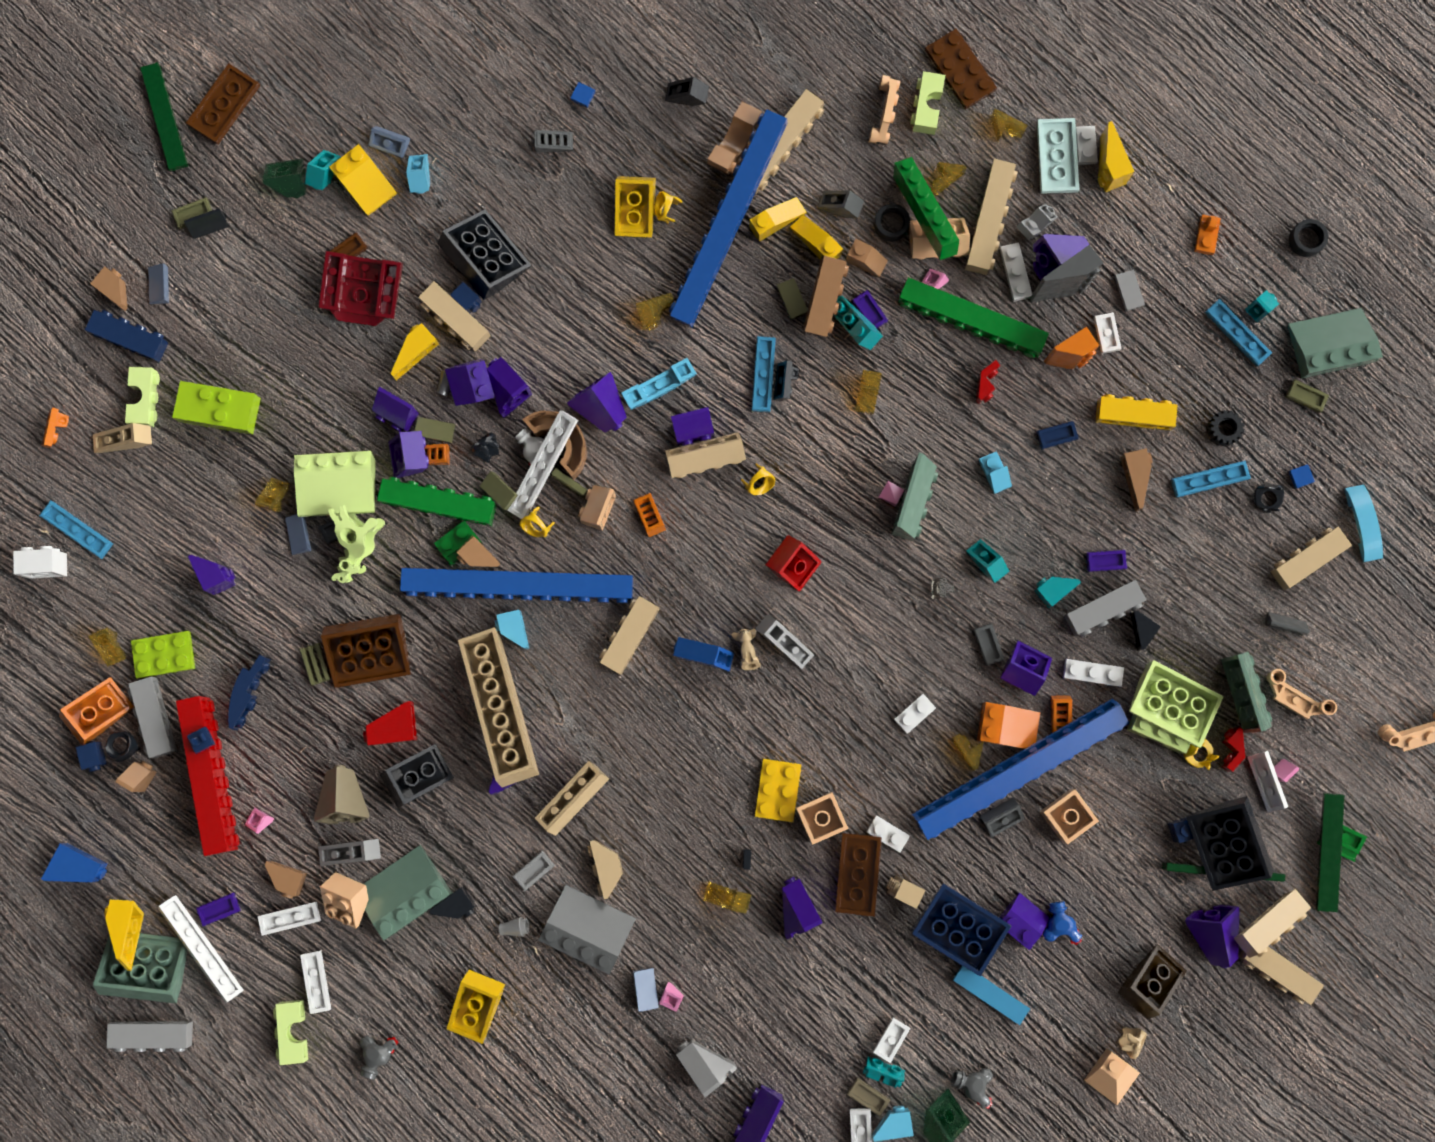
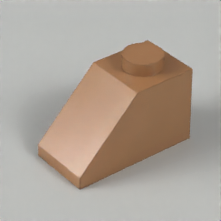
(866, 258)
(111, 286)
(476, 554)
(137, 776)
(286, 879)

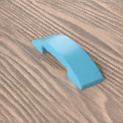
(659, 385)
(1366, 522)

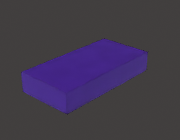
(869, 308)
(1106, 561)
(218, 909)

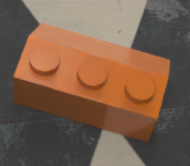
(1073, 351)

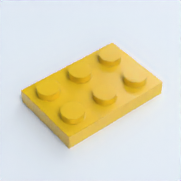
(778, 790)

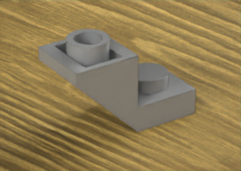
(1037, 222)

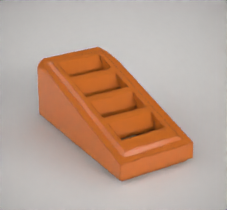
(445, 454)
(656, 524)
(1054, 708)

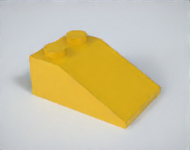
(1114, 163)
(363, 180)
(634, 206)
(124, 926)
(475, 1006)

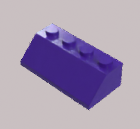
(759, 1116)

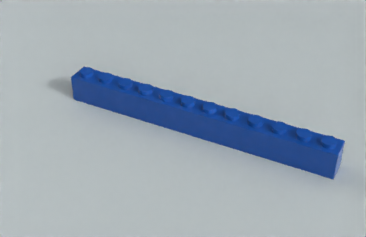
(729, 218)
(516, 584)
(1020, 769)

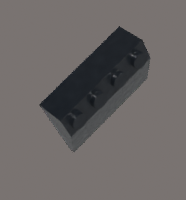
(483, 253)
(1230, 844)

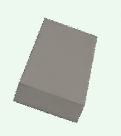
(1129, 290)
(533, 870)

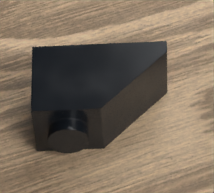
(687, 92)
(455, 905)

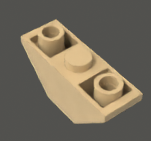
(606, 867)

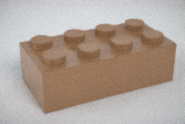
(825, 295)

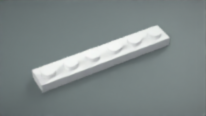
(543, 464)
(200, 949)

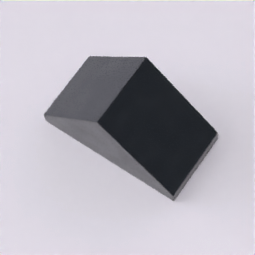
(1143, 629)

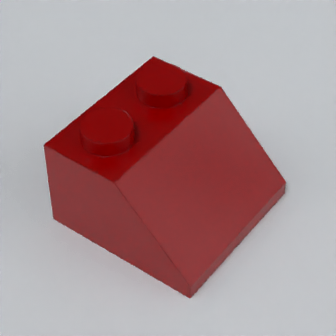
(793, 563)

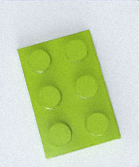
(163, 654)

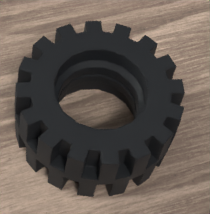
(1236, 424)

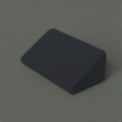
(206, 223)

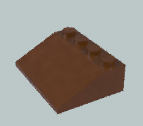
(366, 650)

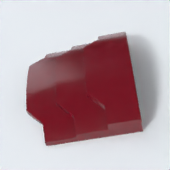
(360, 288)

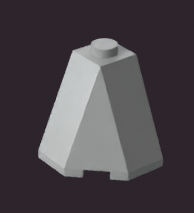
(704, 1066)

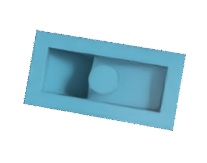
(995, 472)

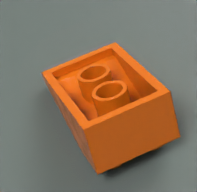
(95, 711)
(1008, 725)

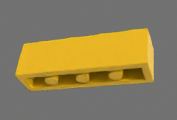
(1136, 412)

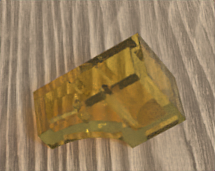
(652, 309)
(868, 391)
(727, 897)

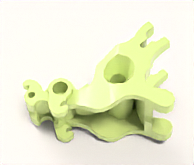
(357, 539)

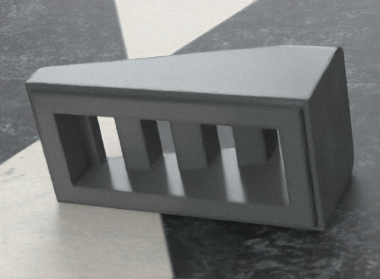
(540, 134)

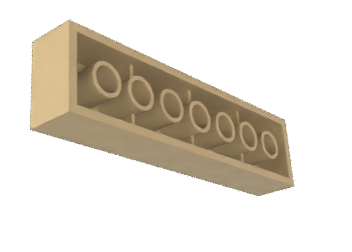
(498, 707)

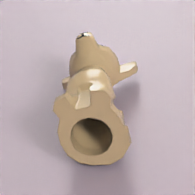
(749, 660)

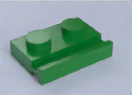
(454, 540)
(1351, 843)

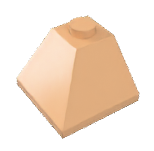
(1111, 1076)

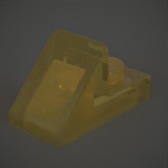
(1003, 122)
(950, 173)
(272, 495)
(107, 646)
(971, 755)

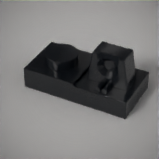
(784, 376)

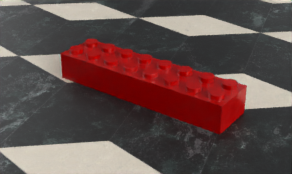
(208, 778)

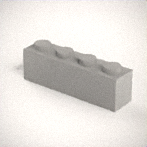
(1104, 608)
(152, 717)
(149, 1034)

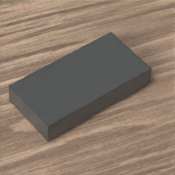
(988, 644)

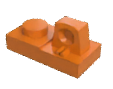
(1207, 234)
(54, 420)

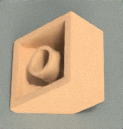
(597, 507)

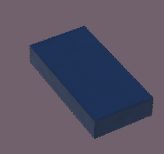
(1057, 435)

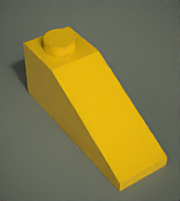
(776, 218)
(816, 238)
(415, 347)

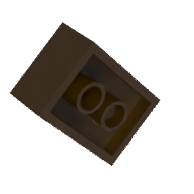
(1152, 982)

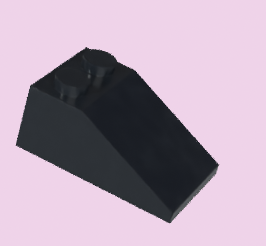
(416, 775)

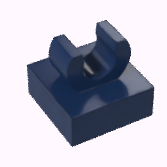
(201, 740)

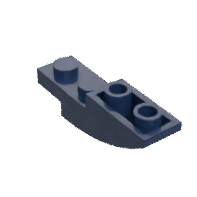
(241, 698)

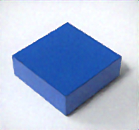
(582, 95)
(1301, 476)

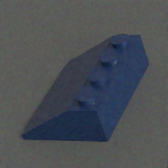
(960, 929)

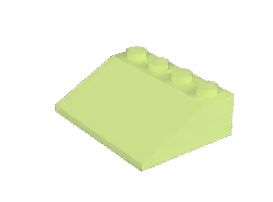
(334, 481)
(1175, 703)

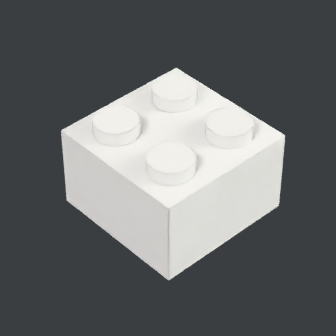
(40, 563)

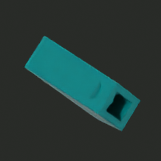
(857, 324)

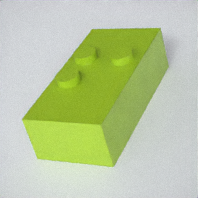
(216, 407)

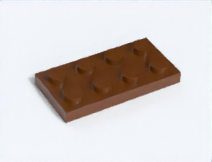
(961, 68)
(223, 104)
(858, 874)

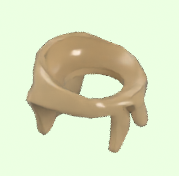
(1132, 1041)

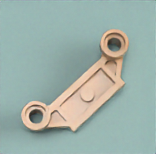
(891, 86)
(1296, 700)
(1409, 738)

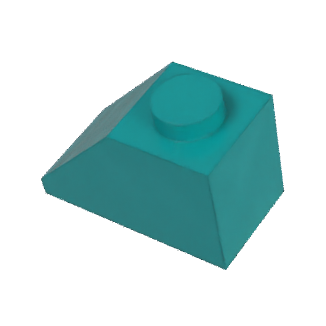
(318, 171)
(1262, 306)
(988, 560)
(1054, 589)

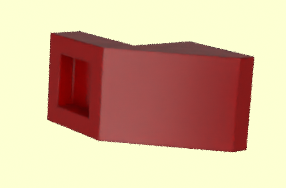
(984, 387)
(1235, 742)

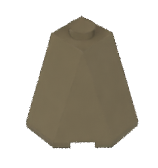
(340, 798)

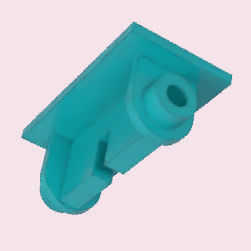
(892, 1074)

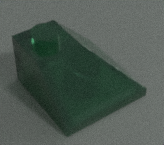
(286, 177)
(944, 1119)

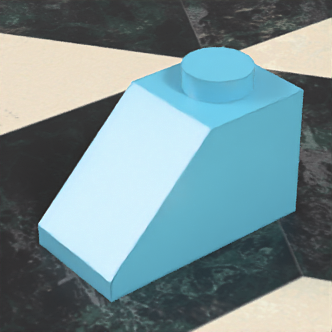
(418, 173)
(512, 626)
(894, 1125)

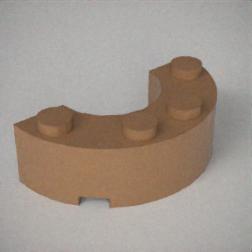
(729, 152)
(576, 447)

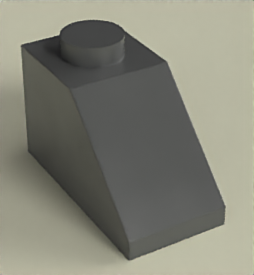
(841, 203)

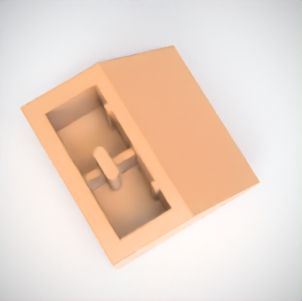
(344, 899)

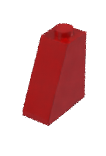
(393, 727)

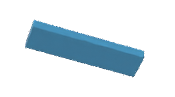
(1238, 332)
(763, 374)
(1210, 479)
(76, 529)
(992, 995)

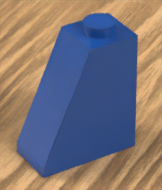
(703, 653)
(74, 865)

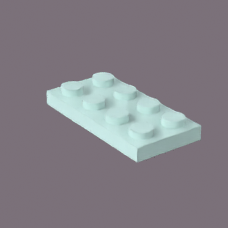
(1057, 155)

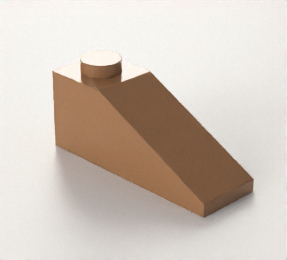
(1137, 473)

